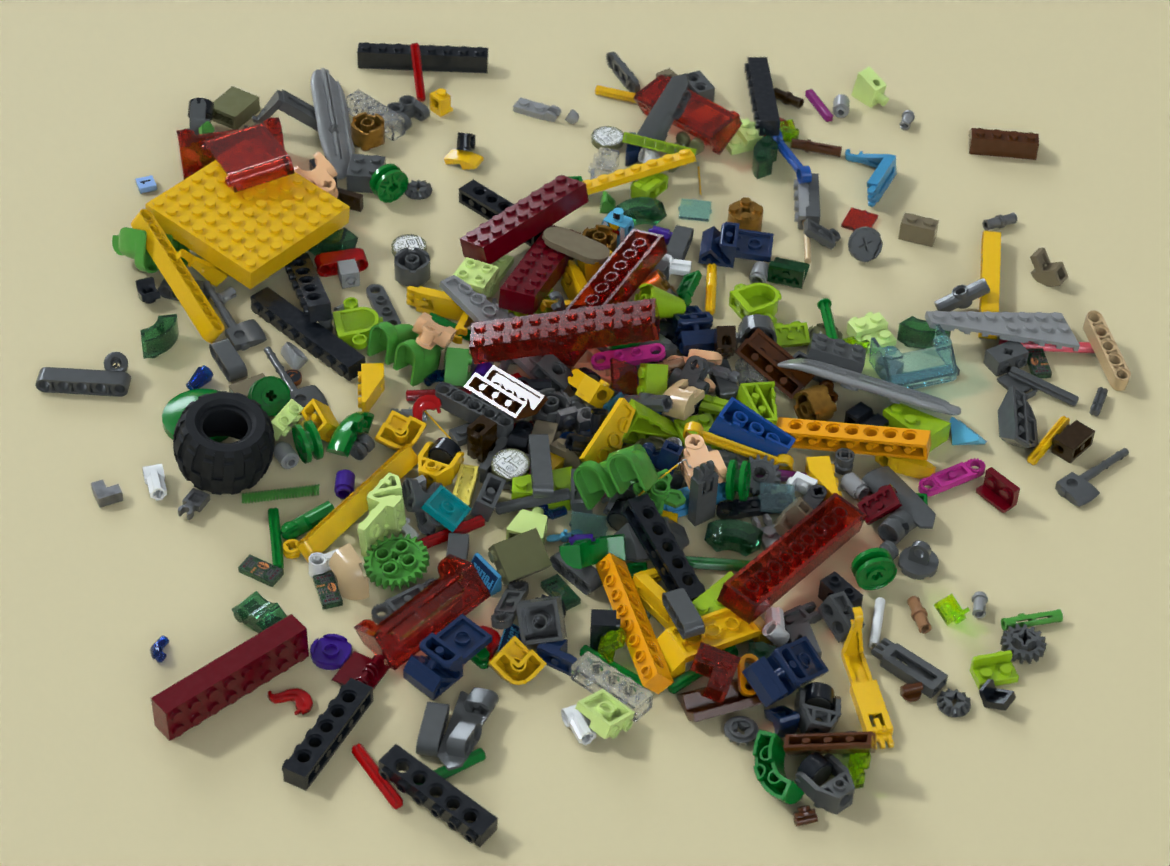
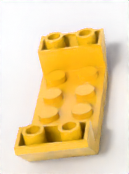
(721, 631)

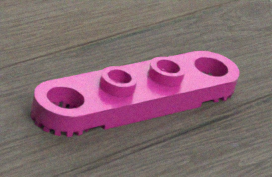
(631, 355)
(951, 477)

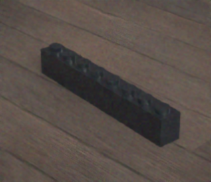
(432, 57)
(762, 96)
(308, 335)

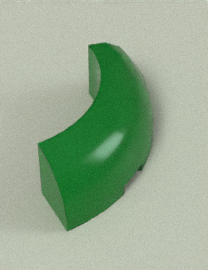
(346, 432)
(588, 553)
(770, 768)

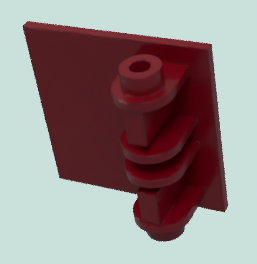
(362, 669)

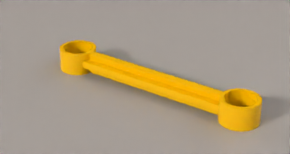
(736, 447)

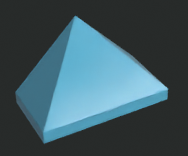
(963, 434)

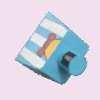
(619, 223)

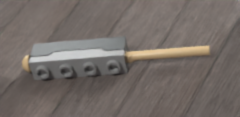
(807, 207)

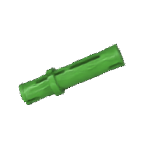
(1053, 616)

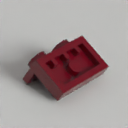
(998, 491)
(879, 503)

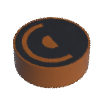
(295, 375)

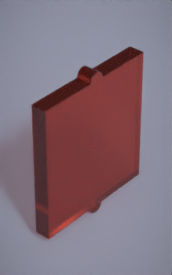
(858, 218)
(623, 377)

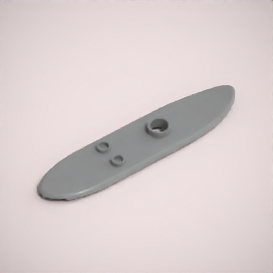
(332, 120)
(854, 381)

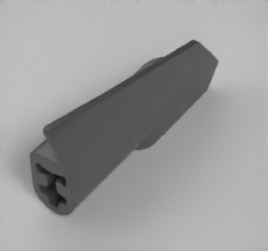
(667, 108)
(912, 503)
(466, 726)

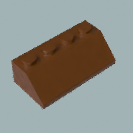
(1003, 143)

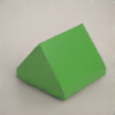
(607, 203)

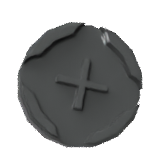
(865, 244)
(918, 561)

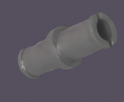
(999, 221)

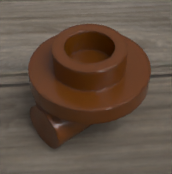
(911, 692)
(805, 815)

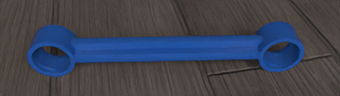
(802, 172)

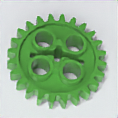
(396, 561)

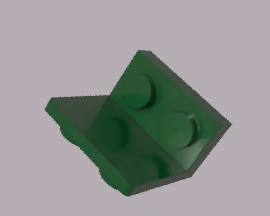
(787, 272)

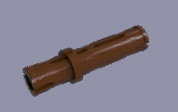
(808, 145)

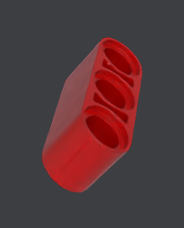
(327, 262)

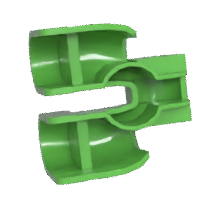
(132, 244)
(403, 350)
(614, 474)

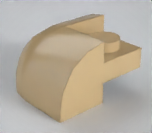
(683, 398)
(348, 573)

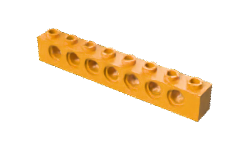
(858, 438)
(633, 619)

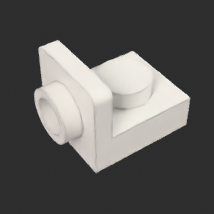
(801, 482)

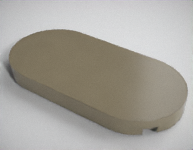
(575, 245)

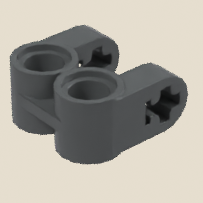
(408, 108)

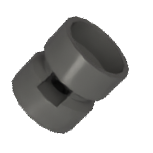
(896, 526)

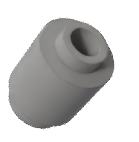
(841, 106)
(759, 272)
(286, 455)
(854, 486)

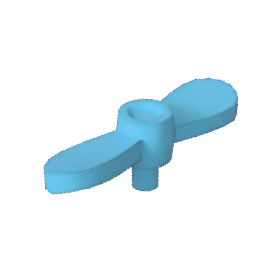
(563, 537)

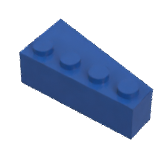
(749, 428)

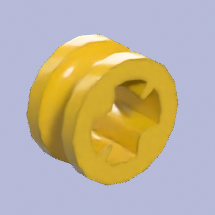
(291, 554)

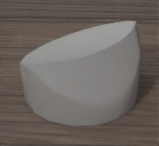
(293, 356)

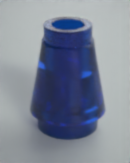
(200, 377)

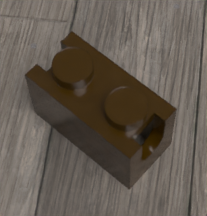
(725, 341)
(481, 438)
(1072, 441)

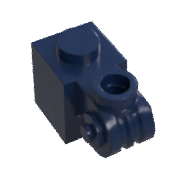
(666, 457)

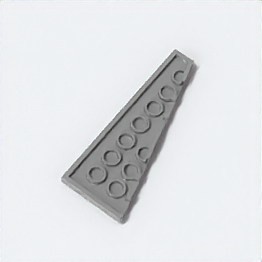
(481, 309)
(1009, 326)

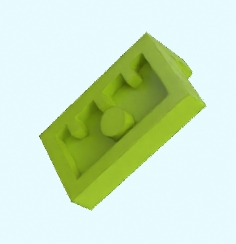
(792, 334)
(995, 667)

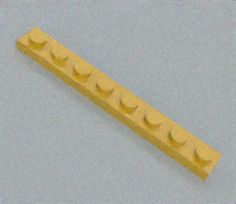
(639, 171)

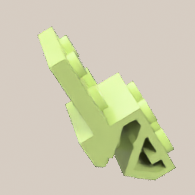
(483, 276)
(385, 513)

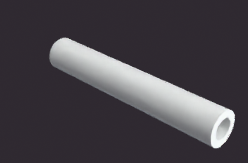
(877, 622)

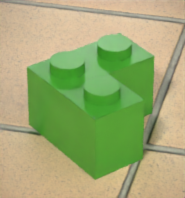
(456, 366)

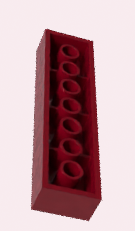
(524, 219)
(533, 278)
(230, 677)

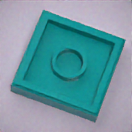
(446, 508)

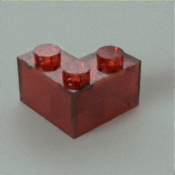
(719, 667)

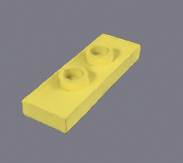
(466, 483)

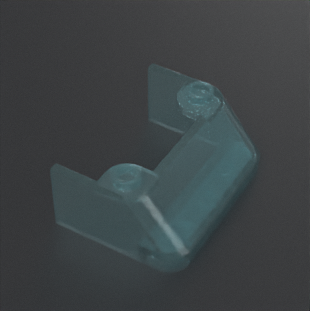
(917, 367)

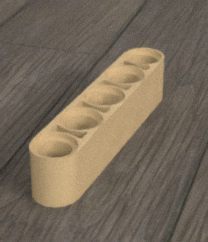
(1106, 350)

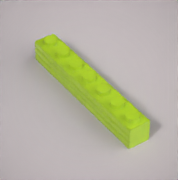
(654, 144)

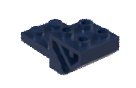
(734, 243)
(693, 330)
(445, 656)
(784, 671)

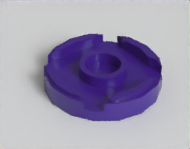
(330, 651)

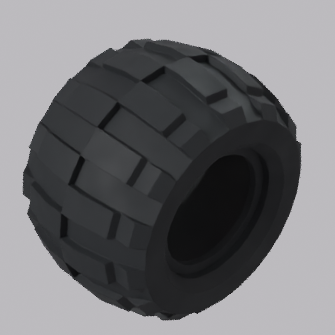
(223, 466)

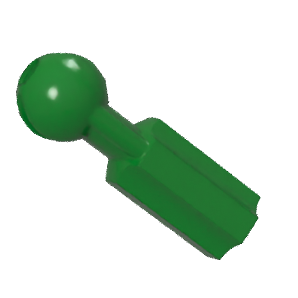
(306, 521)

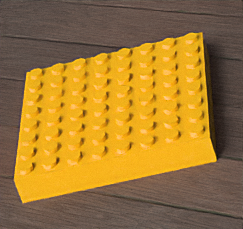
(248, 230)

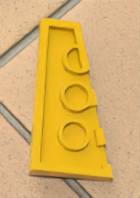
(610, 433)

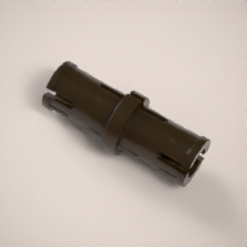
(788, 98)

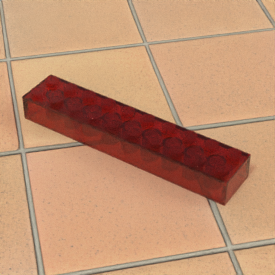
(618, 277)
(564, 331)
(791, 558)

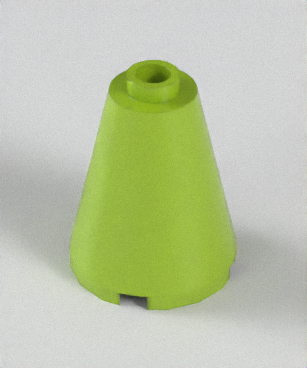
(667, 303)

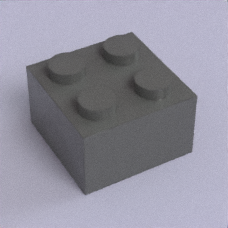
(360, 171)
(541, 620)

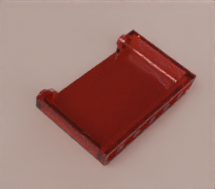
(249, 157)

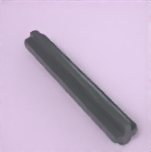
(1043, 386)
(529, 502)

